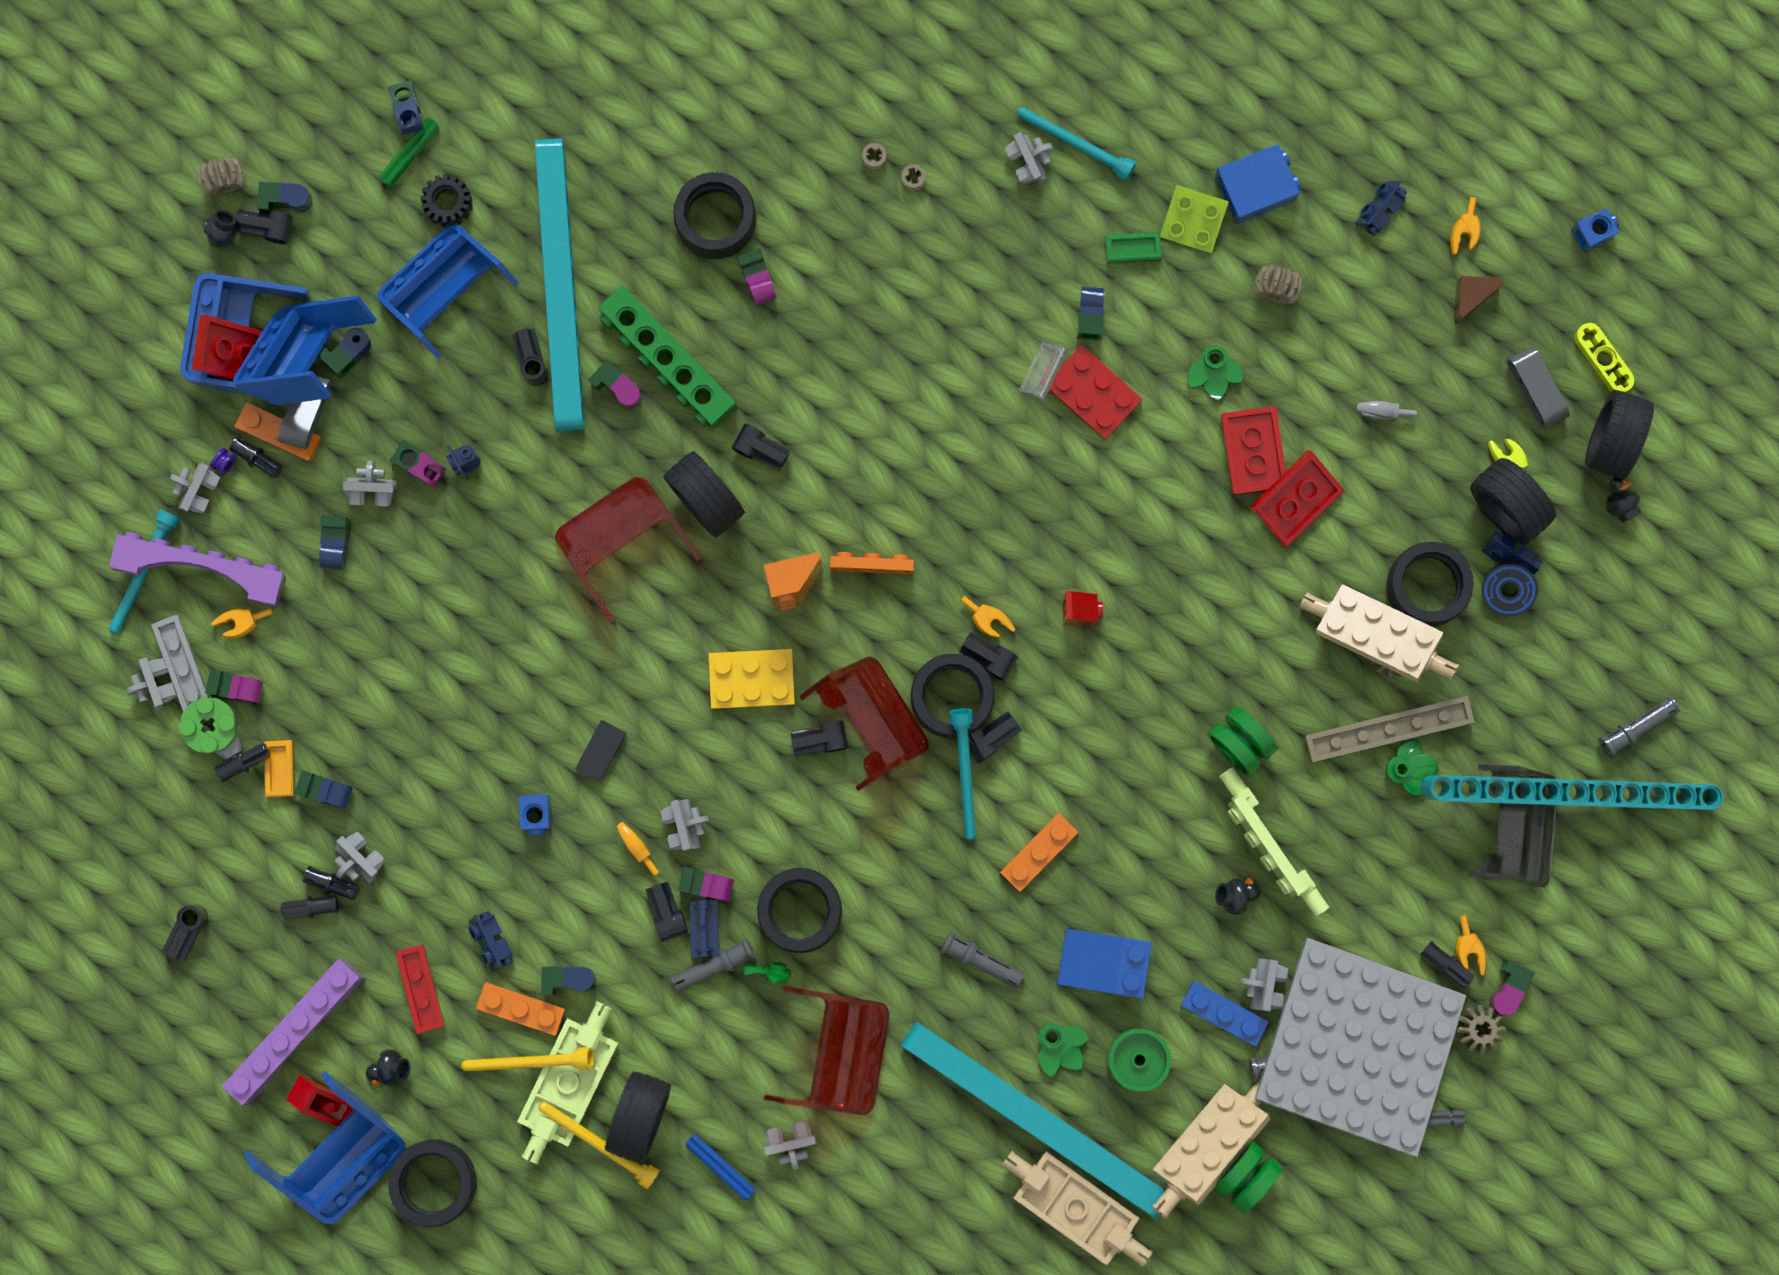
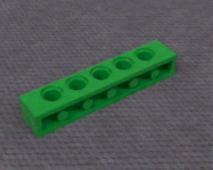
(622, 304)

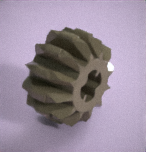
(221, 176)
(1278, 284)
(1481, 1040)

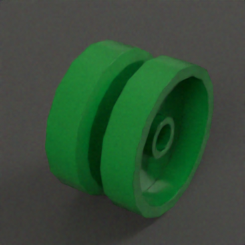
(1242, 740)
(1122, 1054)
(1249, 1178)

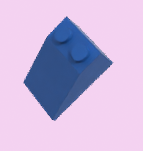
(1104, 963)

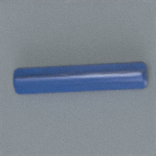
(720, 1167)

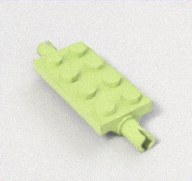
(1272, 857)
(566, 1086)

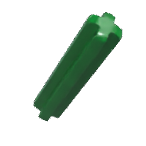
(408, 152)

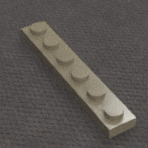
(1389, 729)

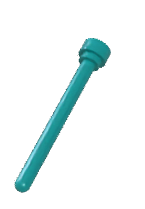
(1121, 166)
(164, 523)
(961, 722)

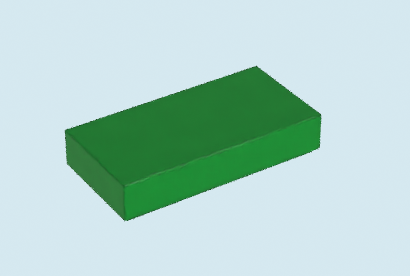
(1133, 247)

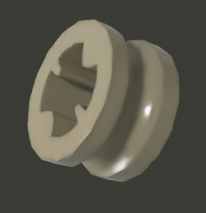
(875, 148)
(905, 175)

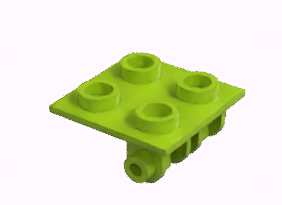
(1194, 219)

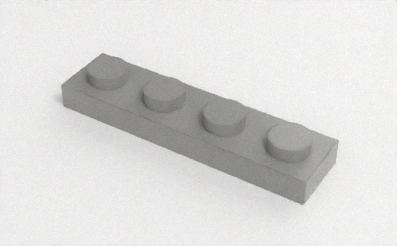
(180, 661)

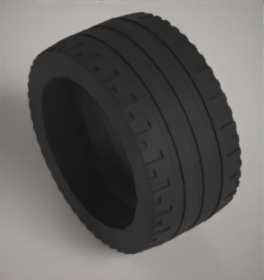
(703, 185)
(1619, 434)
(704, 494)
(1513, 501)
(1453, 560)
(940, 664)
(765, 906)
(637, 1117)
(400, 1168)

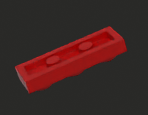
(420, 989)

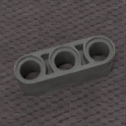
(1538, 387)
(302, 420)

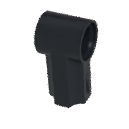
(271, 226)
(530, 355)
(753, 444)
(995, 659)
(827, 738)
(987, 740)
(668, 918)
(183, 933)

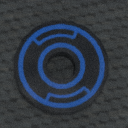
(1505, 603)

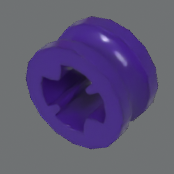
(223, 461)

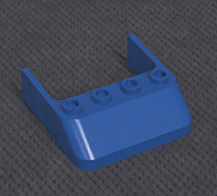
(436, 279)
(228, 300)
(289, 346)
(342, 1164)

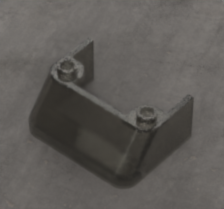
(1523, 835)

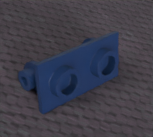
(1389, 197)
(463, 460)
(1501, 549)
(704, 928)
(492, 951)

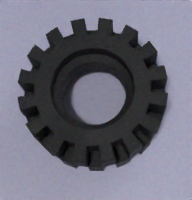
(441, 185)

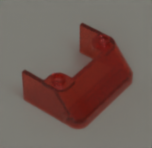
(876, 714)

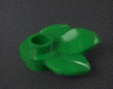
(1214, 376)
(1414, 767)
(775, 973)
(1063, 1050)

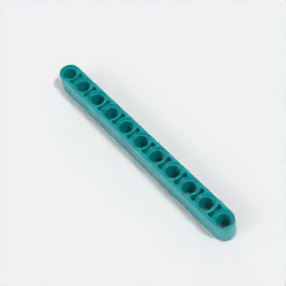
(559, 285)
(1585, 792)
(1033, 1118)

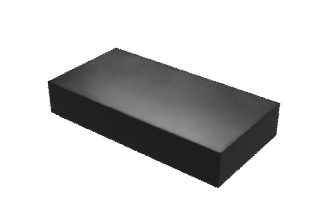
(600, 751)

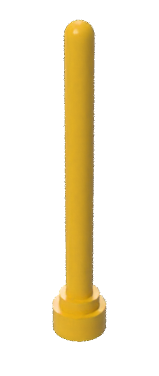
(581, 1059)
(643, 1173)

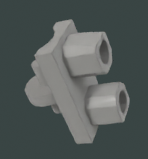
(1023, 148)
(358, 486)
(190, 499)
(150, 671)
(687, 822)
(352, 859)
(1262, 983)
(776, 1143)

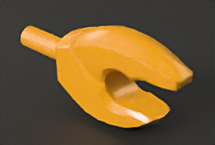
(1466, 225)
(985, 615)
(244, 621)
(636, 847)
(1468, 944)

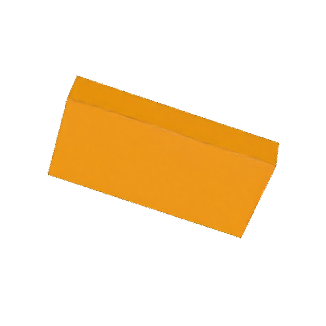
(280, 769)

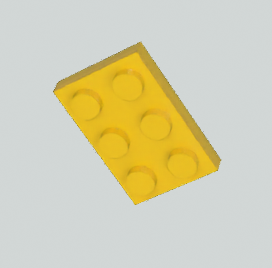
(751, 679)

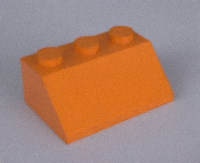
(792, 579)

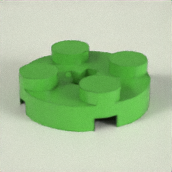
(224, 724)

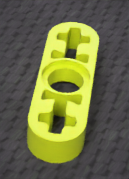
(1586, 346)

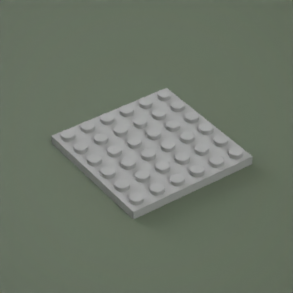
(1360, 1047)

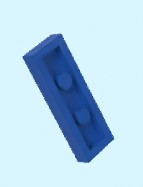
(1224, 1013)

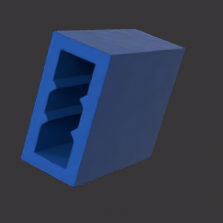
(1258, 183)

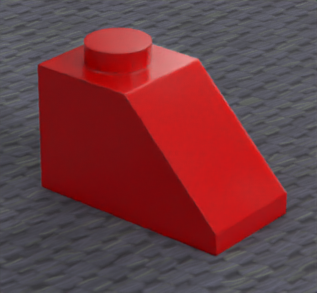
(1081, 609)
(318, 1101)

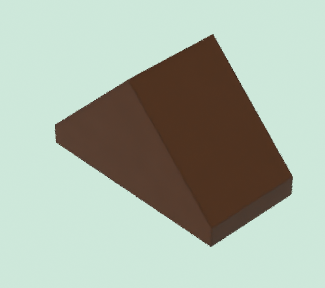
(1472, 293)

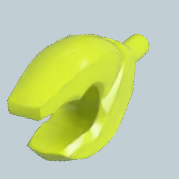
(1517, 453)

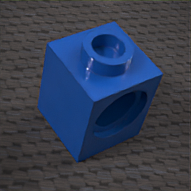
(1588, 238)
(529, 802)

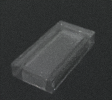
(1043, 370)

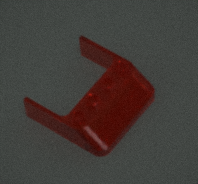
(611, 525)
(846, 1055)

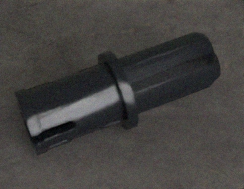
(255, 457)
(242, 762)
(330, 883)
(310, 907)
(1447, 964)

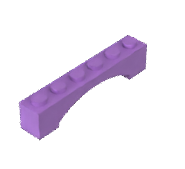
(134, 555)
(277, 1047)

